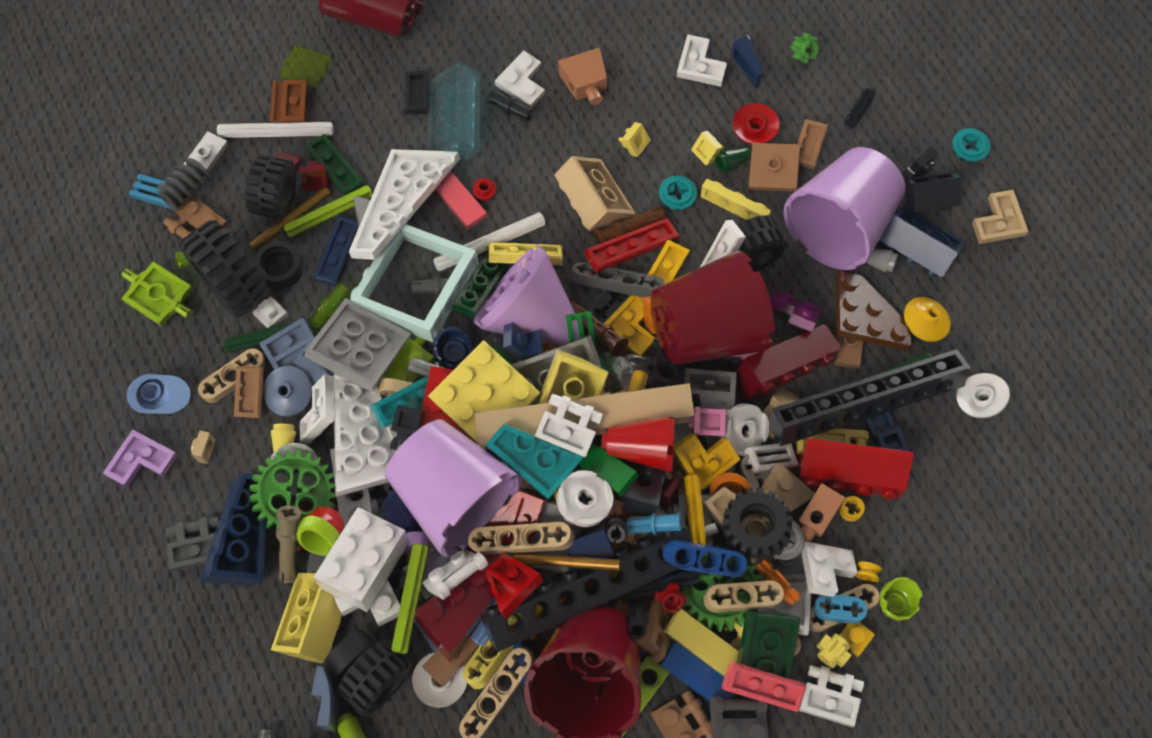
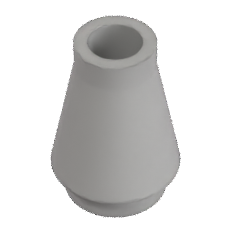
(883, 260)

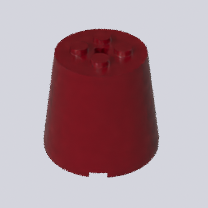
(385, 16)
(713, 312)
(587, 677)

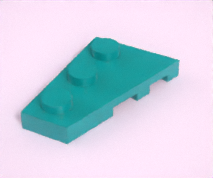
(534, 460)

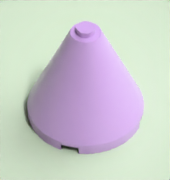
(530, 299)

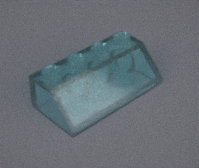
(455, 111)

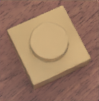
(203, 447)

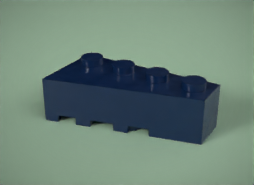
(239, 540)

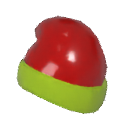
(320, 530)

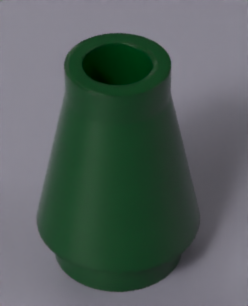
(731, 158)

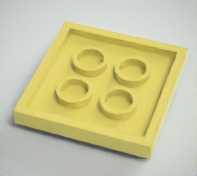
(481, 385)

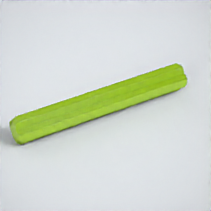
(326, 212)
(410, 598)

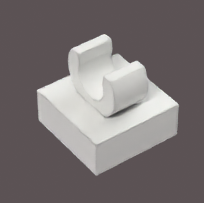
(270, 313)

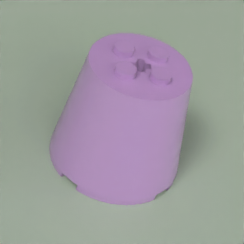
(846, 208)
(449, 484)

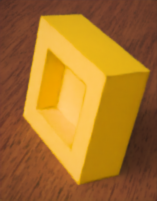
(857, 636)

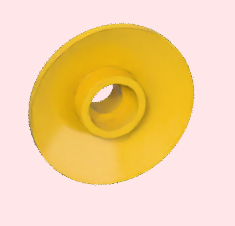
(927, 319)

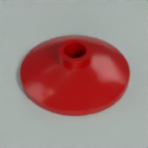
(759, 116)

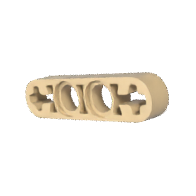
(521, 535)
(493, 691)

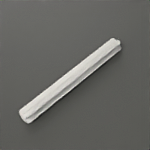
(275, 129)
(500, 236)

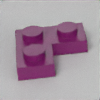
(802, 314)

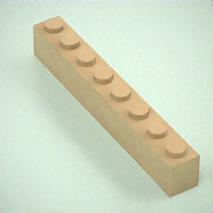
(616, 410)

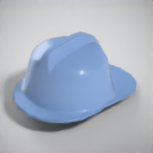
(158, 394)

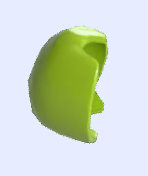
(900, 598)

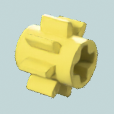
(833, 650)

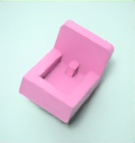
(707, 422)

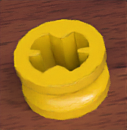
(859, 507)
(868, 572)

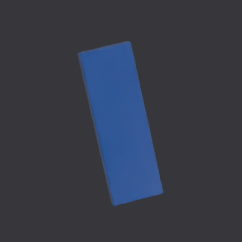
(694, 672)

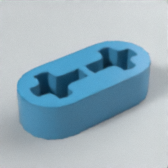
(840, 615)

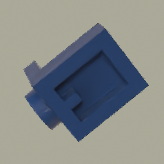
(522, 344)

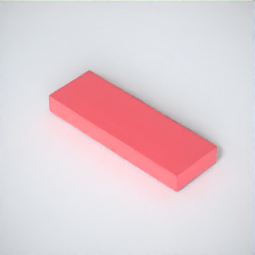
(460, 201)
(763, 686)

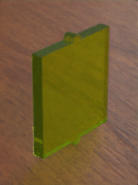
(305, 65)

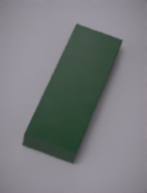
(336, 166)

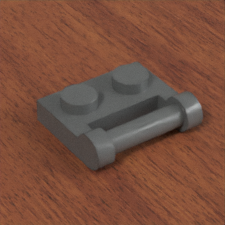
(738, 727)

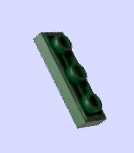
(479, 287)

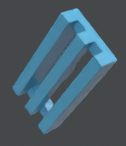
(145, 197)

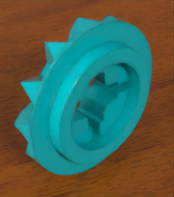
(970, 136)
(684, 186)

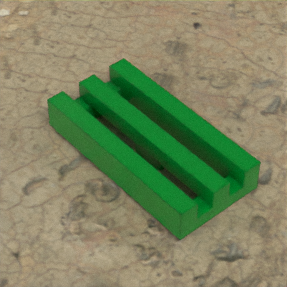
(579, 316)

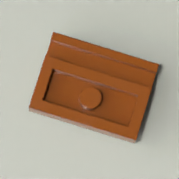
(289, 101)

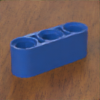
(715, 564)

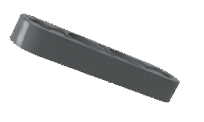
(642, 284)

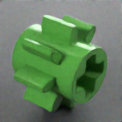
(805, 47)

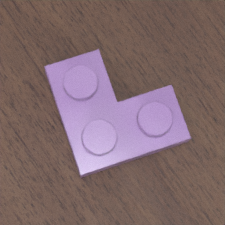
(134, 454)

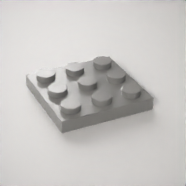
(358, 345)

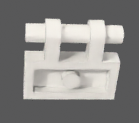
(567, 433)
(831, 704)

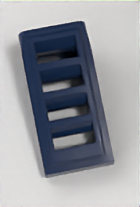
(746, 58)

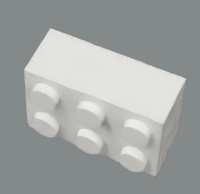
(362, 559)

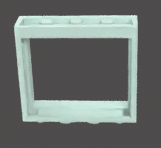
(443, 306)

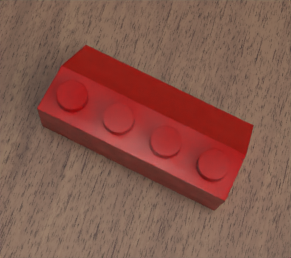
(854, 468)

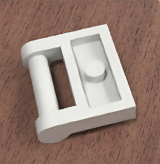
(449, 576)

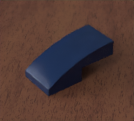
(885, 432)

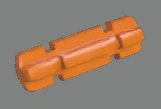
(765, 568)

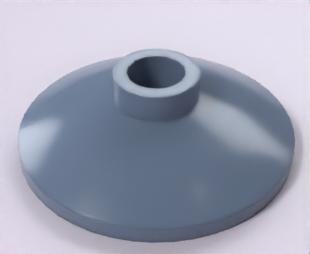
(298, 393)

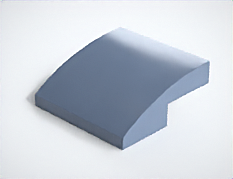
(326, 692)

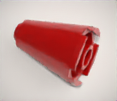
(643, 442)

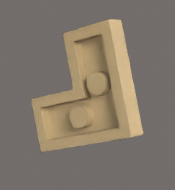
(1005, 222)

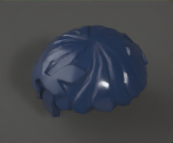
(452, 347)

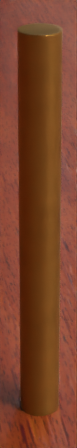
(295, 214)
(568, 561)

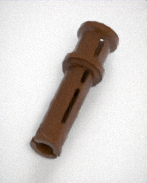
(633, 223)
(604, 334)

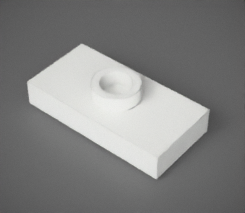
(209, 150)

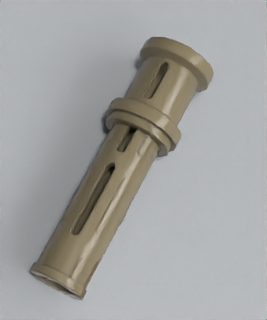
(287, 535)

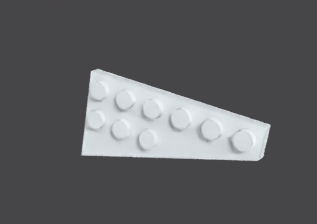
(401, 190)
(360, 443)

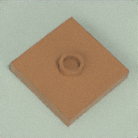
(774, 167)

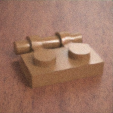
(193, 214)
(672, 719)

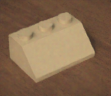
(593, 192)

